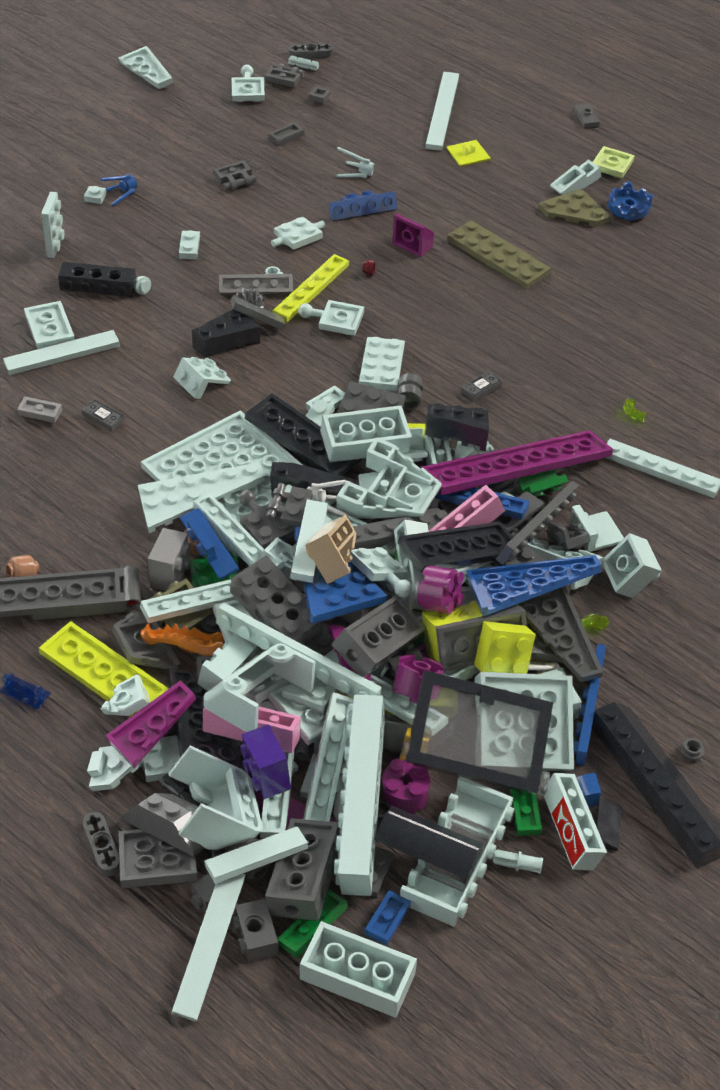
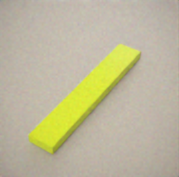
(311, 287)

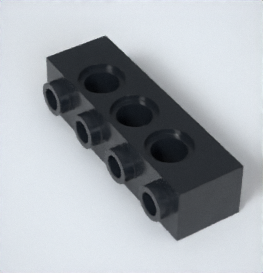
(97, 279)

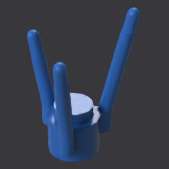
(128, 183)

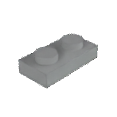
(39, 409)

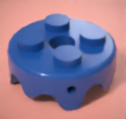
(629, 203)

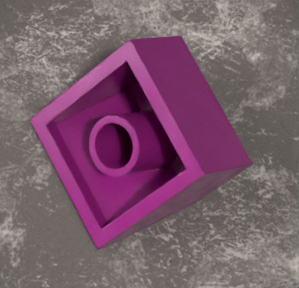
(411, 235)

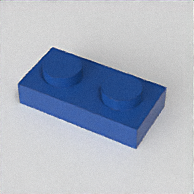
(387, 917)

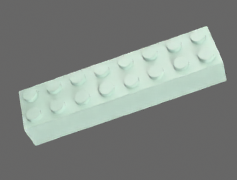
(360, 796)

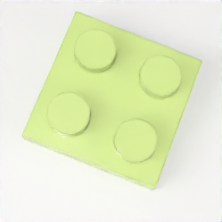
(613, 161)

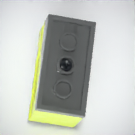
(456, 636)

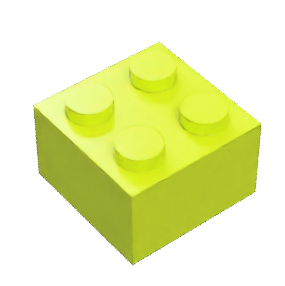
(504, 648)

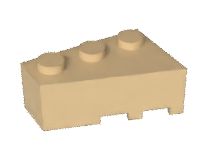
(332, 548)

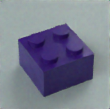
(265, 762)

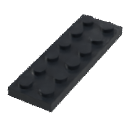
(295, 433)
(456, 545)

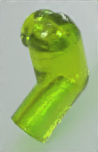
(632, 412)
(595, 621)

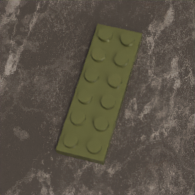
(499, 254)

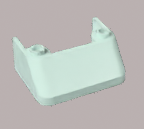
(228, 696)
(230, 796)

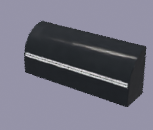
(429, 842)

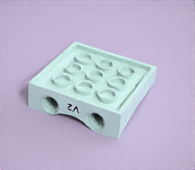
(552, 688)

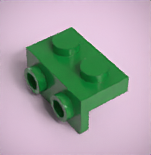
(542, 482)

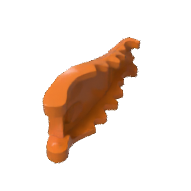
(187, 640)

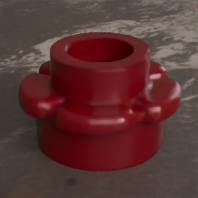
(368, 267)

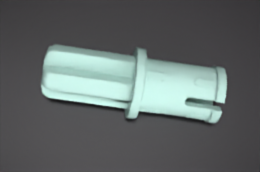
(518, 861)

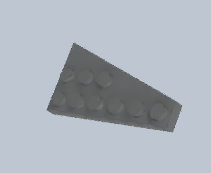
(560, 627)

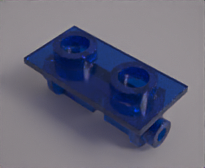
(24, 691)

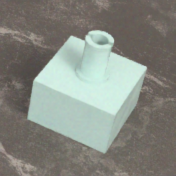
(631, 566)

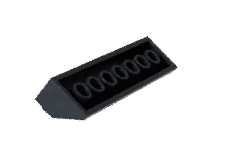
(659, 782)

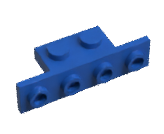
(362, 204)
(208, 543)

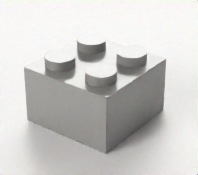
(169, 559)

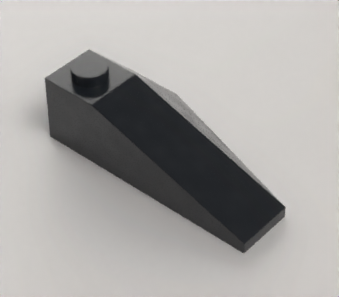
(303, 477)

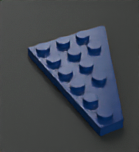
(512, 584)
(341, 596)

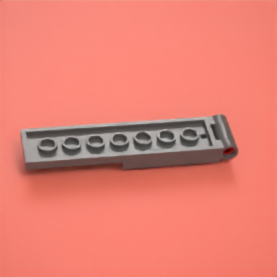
(71, 593)

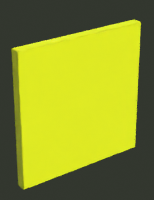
(468, 153)

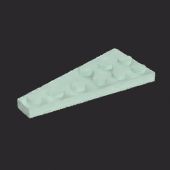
(174, 497)

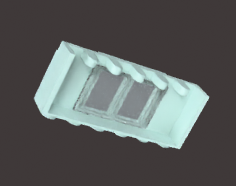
(475, 813)

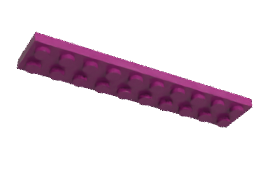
(518, 461)

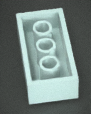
(352, 433)
(358, 969)

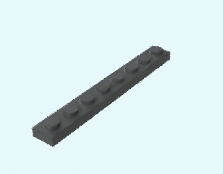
(538, 523)

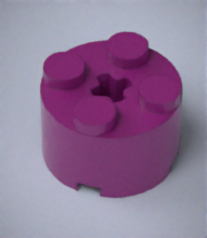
(440, 590)
(409, 675)
(405, 786)

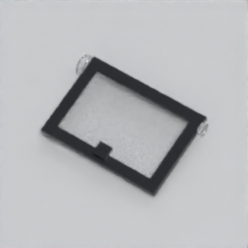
(480, 733)

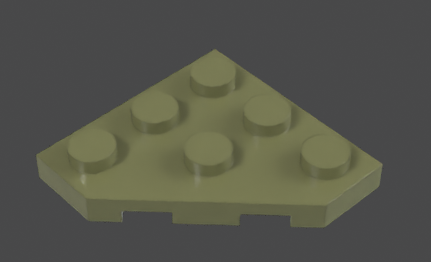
(574, 208)

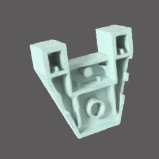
(396, 492)

